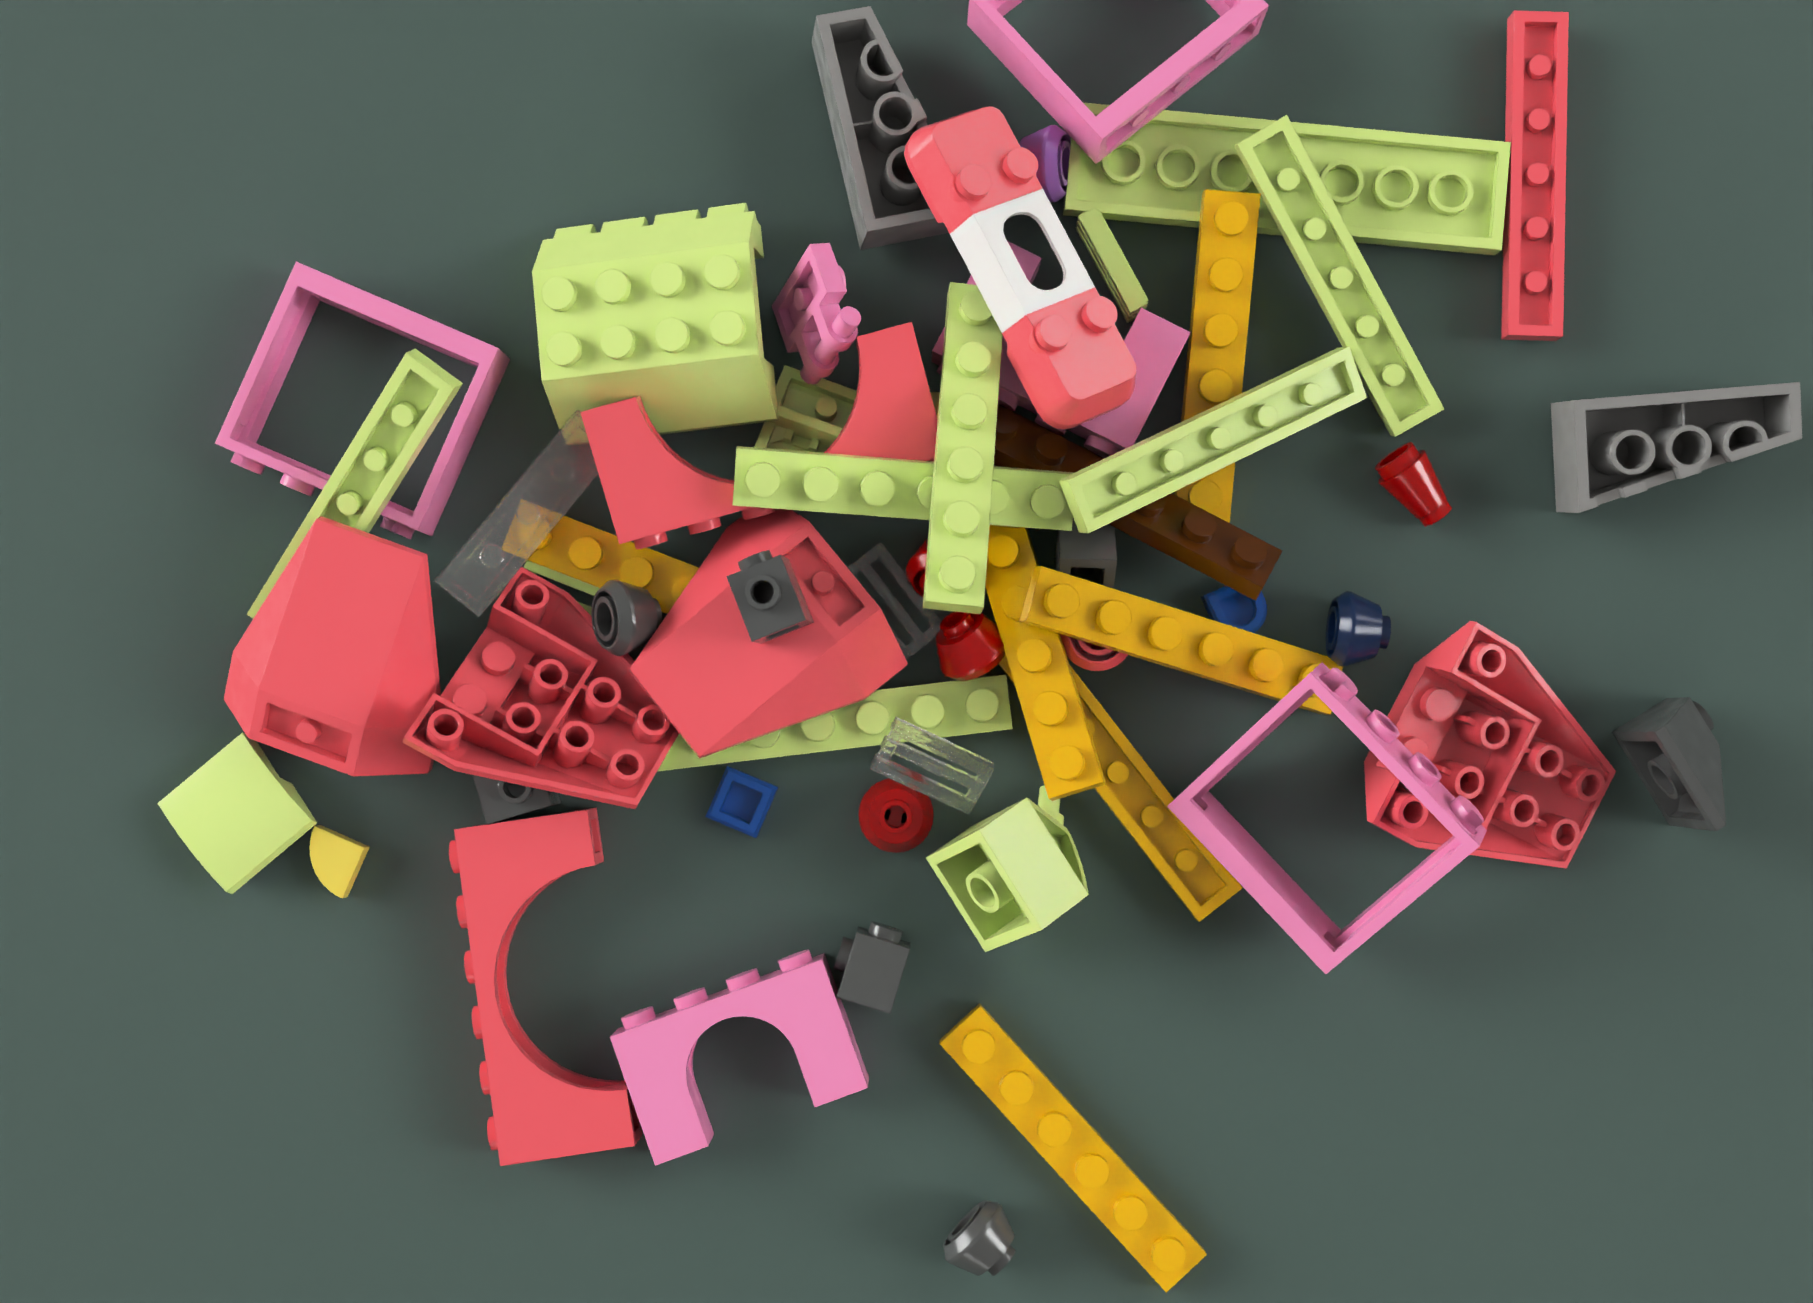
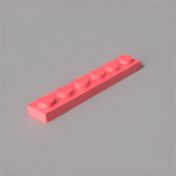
(1535, 176)

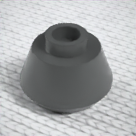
(624, 616)
(981, 1240)

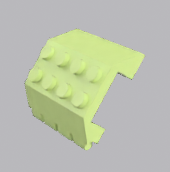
(657, 318)

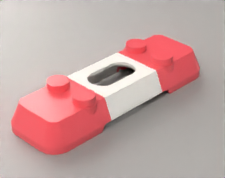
(1056, 338)

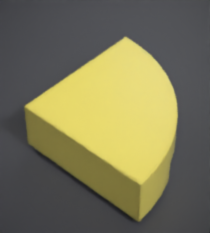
(336, 859)

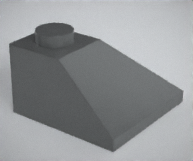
(1678, 762)

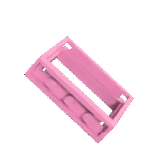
(1130, 112)
(274, 358)
(1265, 877)

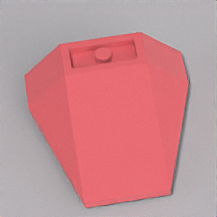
(341, 655)
(733, 690)
(546, 704)
(1499, 744)

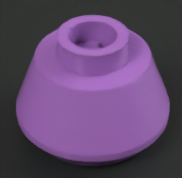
(1052, 152)

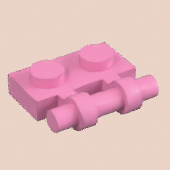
(811, 313)

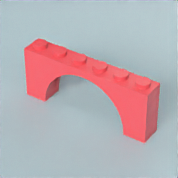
(659, 491)
(535, 1102)

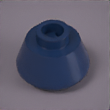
(1355, 629)

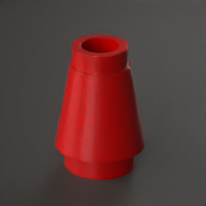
(1413, 483)

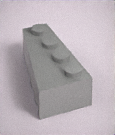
(871, 123)
(1641, 441)

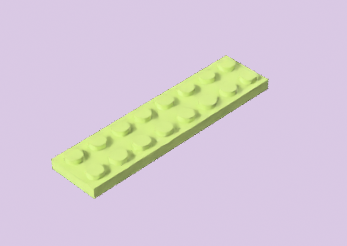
(1383, 182)

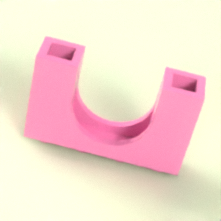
(1151, 342)
(660, 1048)

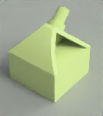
(1012, 871)

